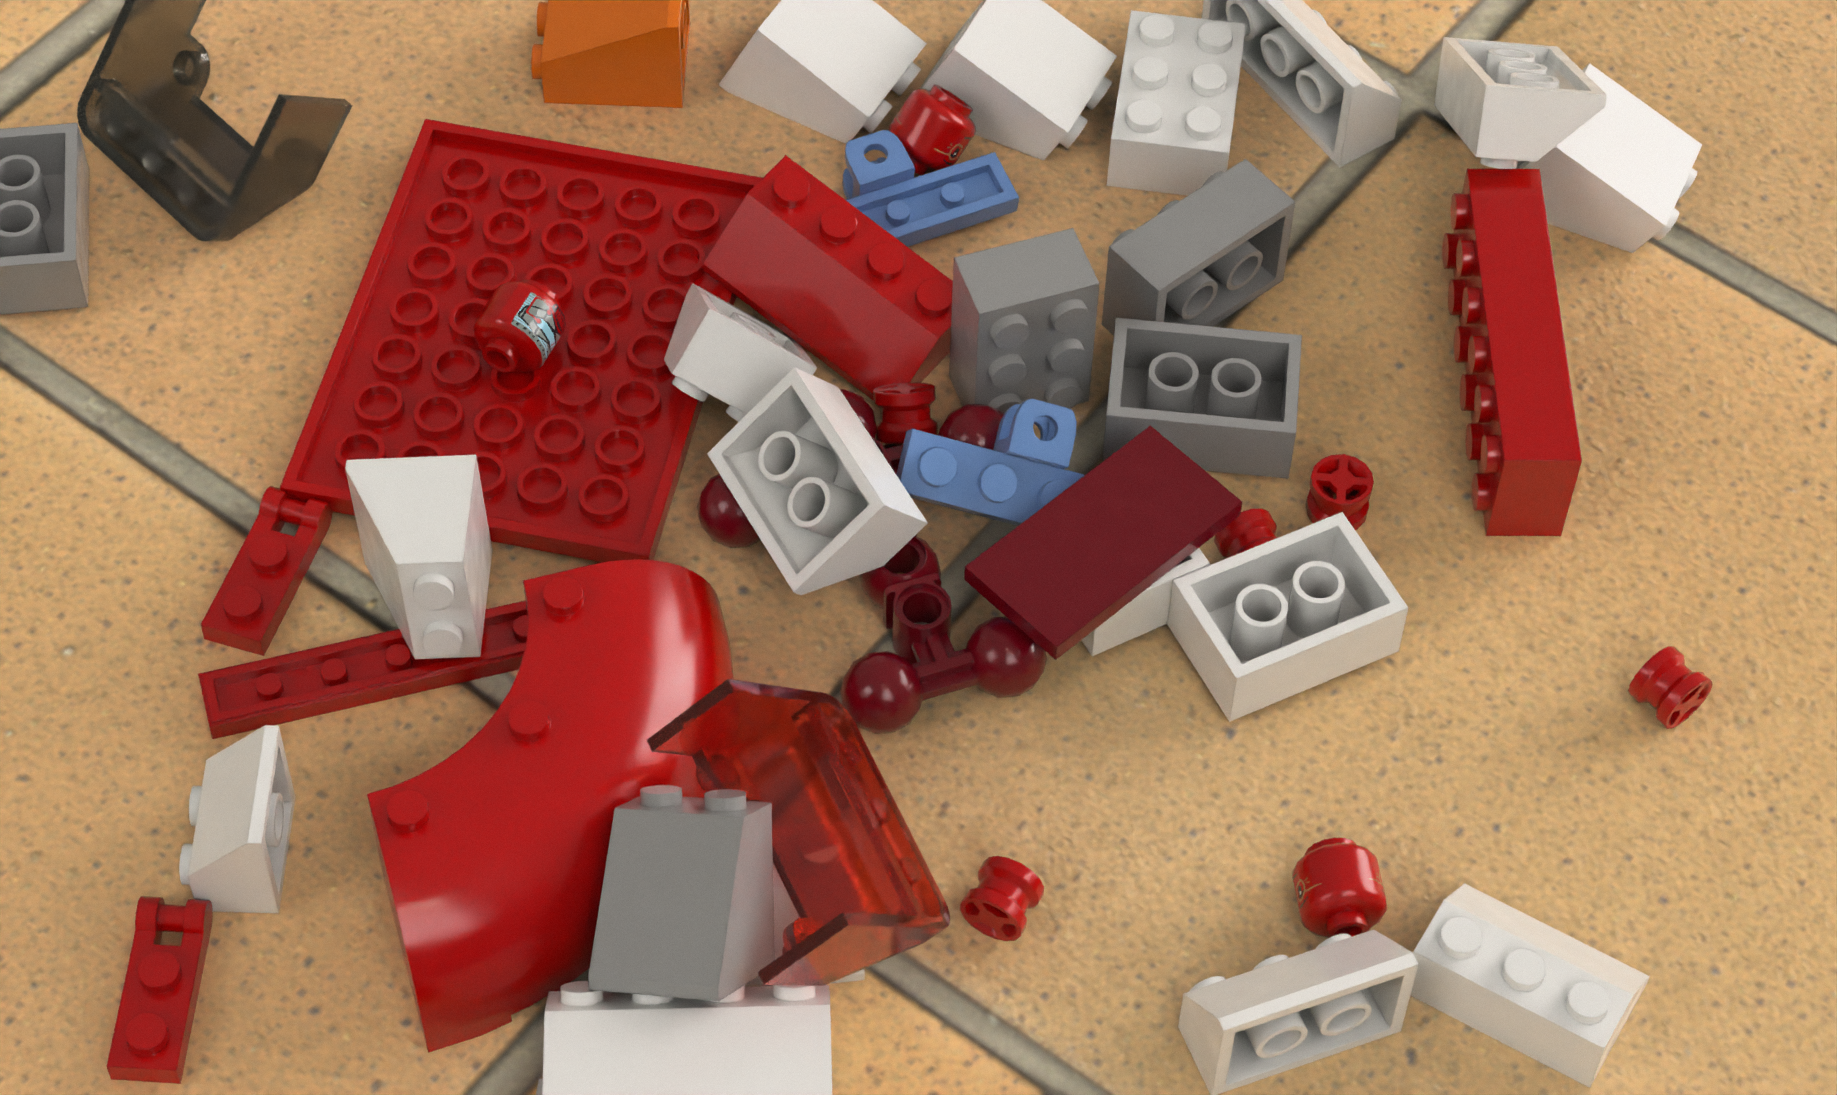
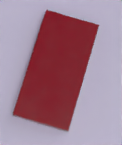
(1102, 542)

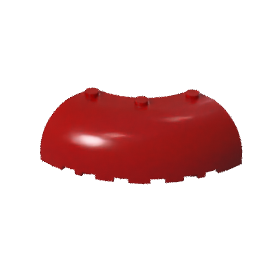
(509, 837)

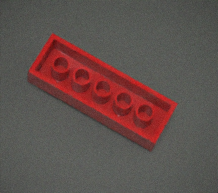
(1511, 354)

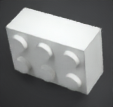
(1175, 102)
(1286, 616)

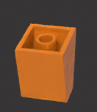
(612, 52)

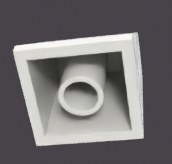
(826, 64)
(1024, 74)
(1618, 172)
(426, 547)

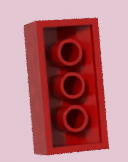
(834, 281)

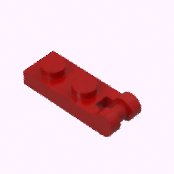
(267, 572)
(160, 992)

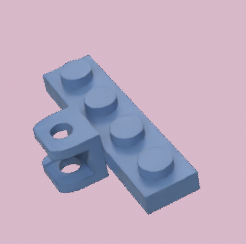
(927, 204)
(1000, 482)

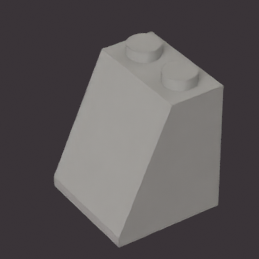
(685, 896)

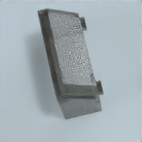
(153, 125)

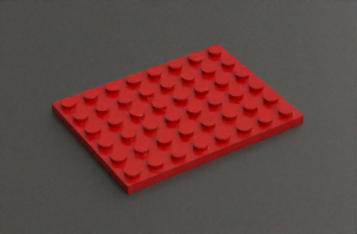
(596, 436)

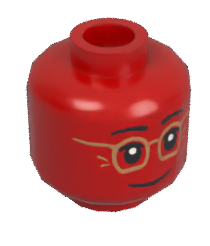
(934, 128)
(1339, 888)

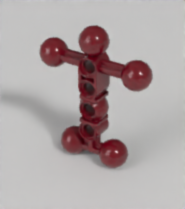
(885, 687)

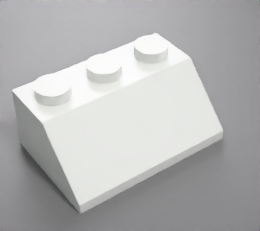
(815, 485)
(1525, 983)
(1297, 1009)

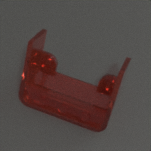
(833, 825)

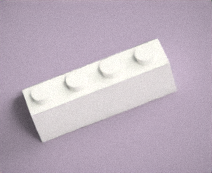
(1313, 75)
(1513, 98)
(661, 1045)

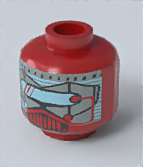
(519, 324)

